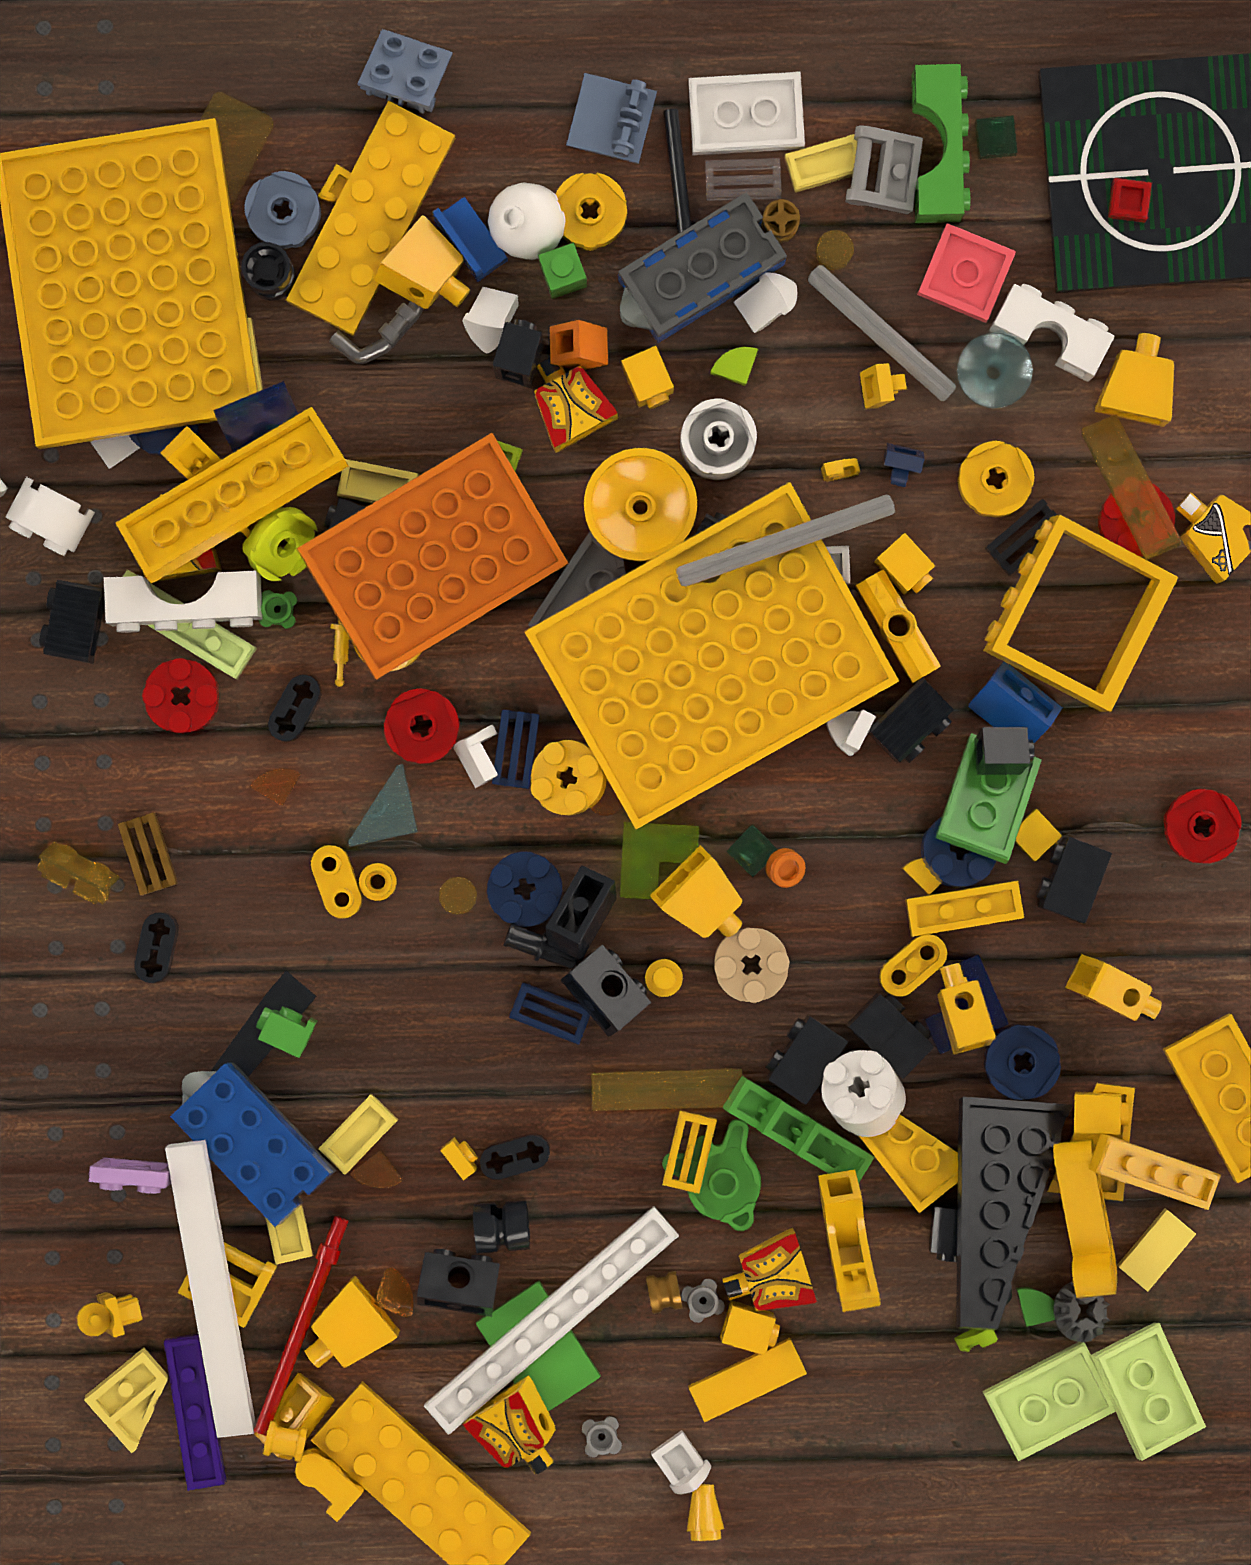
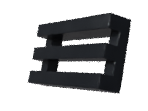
(1001, 558)

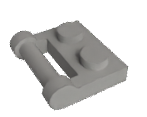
(895, 173)

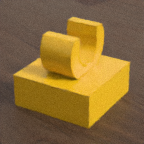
(880, 385)

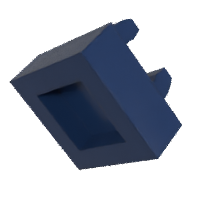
(902, 461)

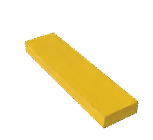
(1154, 1171)

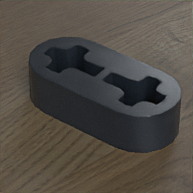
(286, 704)
(165, 949)
(512, 1147)

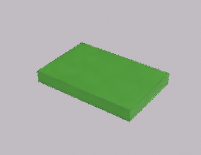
(986, 809)
(560, 1369)

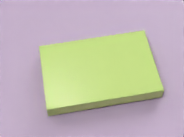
(1148, 1391)
(1049, 1400)

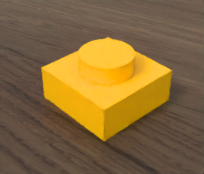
(460, 1157)

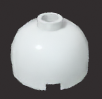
(526, 220)

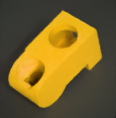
(329, 1479)

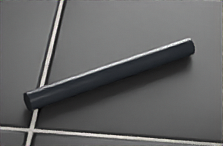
(677, 169)

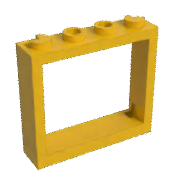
(1132, 641)

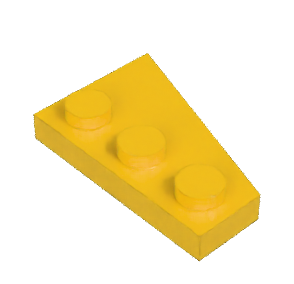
(915, 1161)

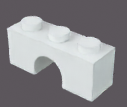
(1082, 341)

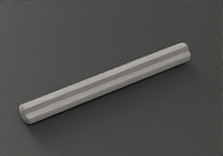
(881, 333)

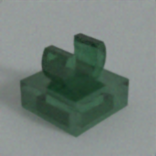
(996, 137)
(751, 850)

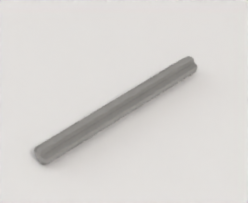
(785, 540)

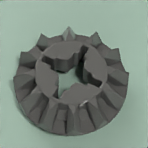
(1067, 1311)

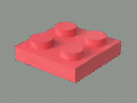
(966, 273)

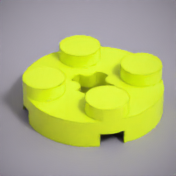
(266, 535)

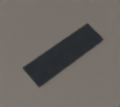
(246, 1048)

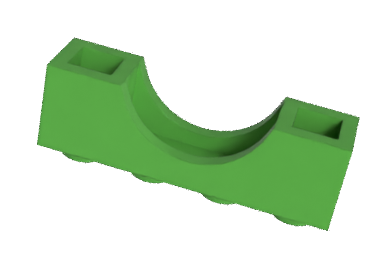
(938, 98)

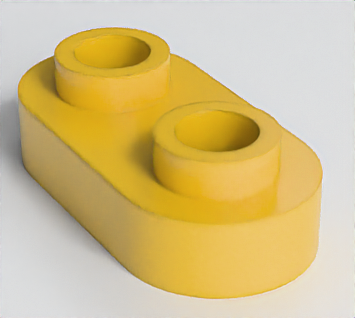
(339, 880)
(912, 964)

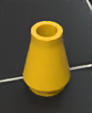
(704, 1515)

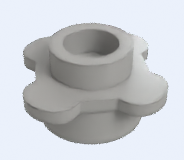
(700, 1311)
(595, 1446)

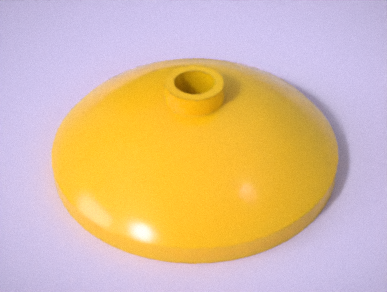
(646, 478)

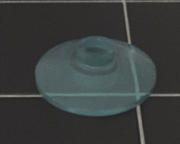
(1008, 357)

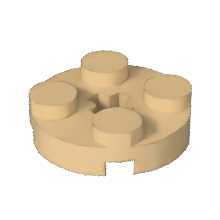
(754, 986)

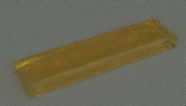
(1131, 487)
(663, 1089)

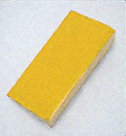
(300, 1407)

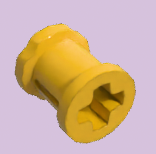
(285, 1441)

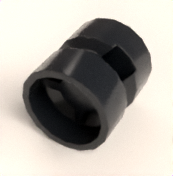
(268, 271)
(501, 1226)

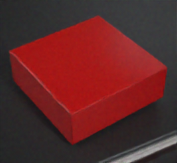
(1129, 200)

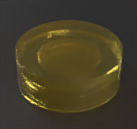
(834, 250)
(458, 895)

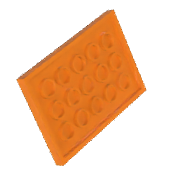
(432, 556)

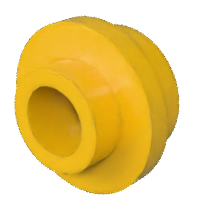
(366, 886)

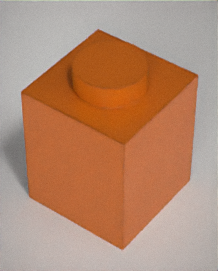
(578, 345)

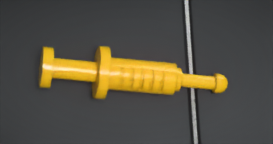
(341, 650)

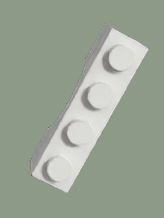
(231, 598)

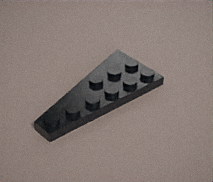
(1001, 1180)

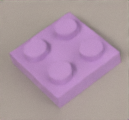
(116, 1173)

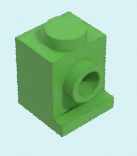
(285, 1030)

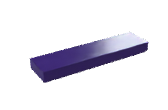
(194, 1413)

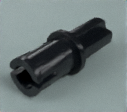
(537, 945)

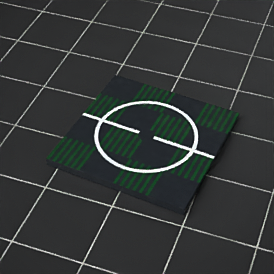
(1156, 123)

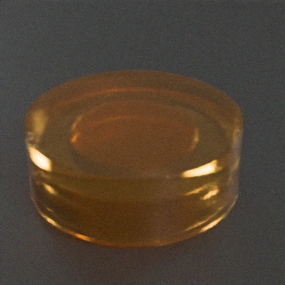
(609, 802)

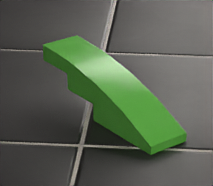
(795, 1130)

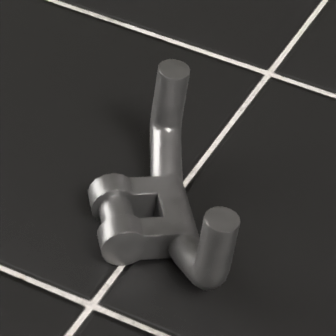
(390, 334)

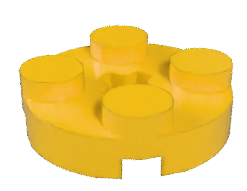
(612, 210)
(987, 499)
(548, 786)

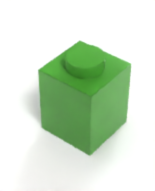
(562, 270)

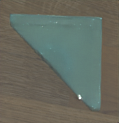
(389, 814)

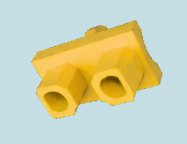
(108, 1315)

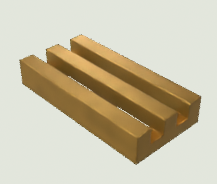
(157, 884)

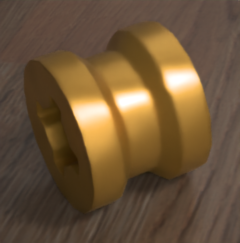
(781, 213)
(664, 1292)

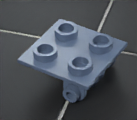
(404, 71)
(612, 117)

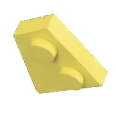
(129, 1397)

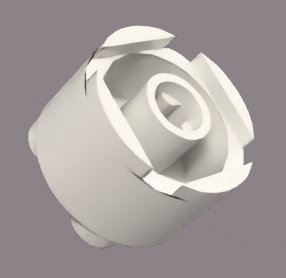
(727, 420)
(48, 516)
(844, 1084)

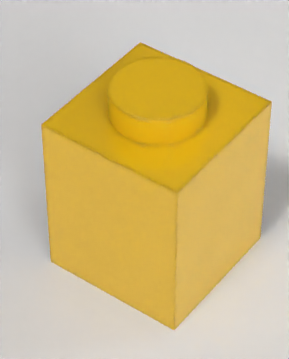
(648, 378)
(906, 565)
(1099, 1113)
(749, 1328)

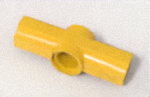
(886, 603)

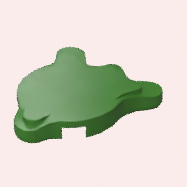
(729, 1180)

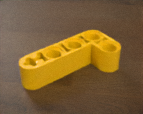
(1086, 1220)

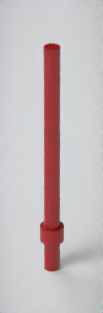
(327, 1255)

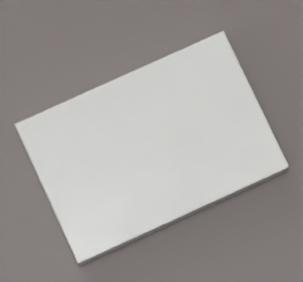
(746, 113)

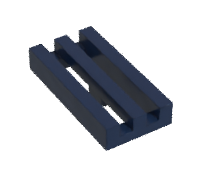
(520, 718)
(521, 1001)

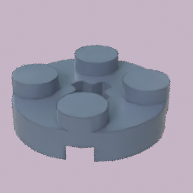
(272, 191)

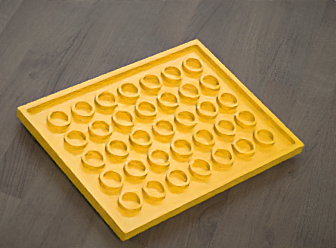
(126, 282)
(713, 673)

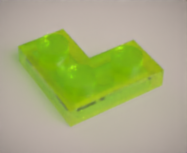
(647, 847)

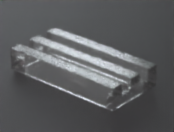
(743, 164)

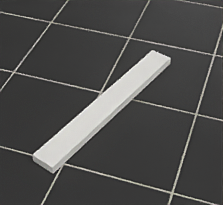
(211, 1288)
(551, 1320)

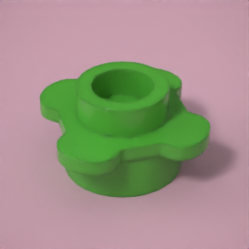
(285, 601)

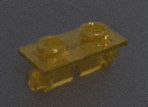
(62, 863)

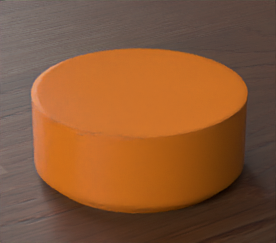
(785, 867)

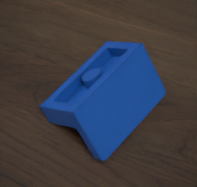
(470, 238)
(1015, 702)

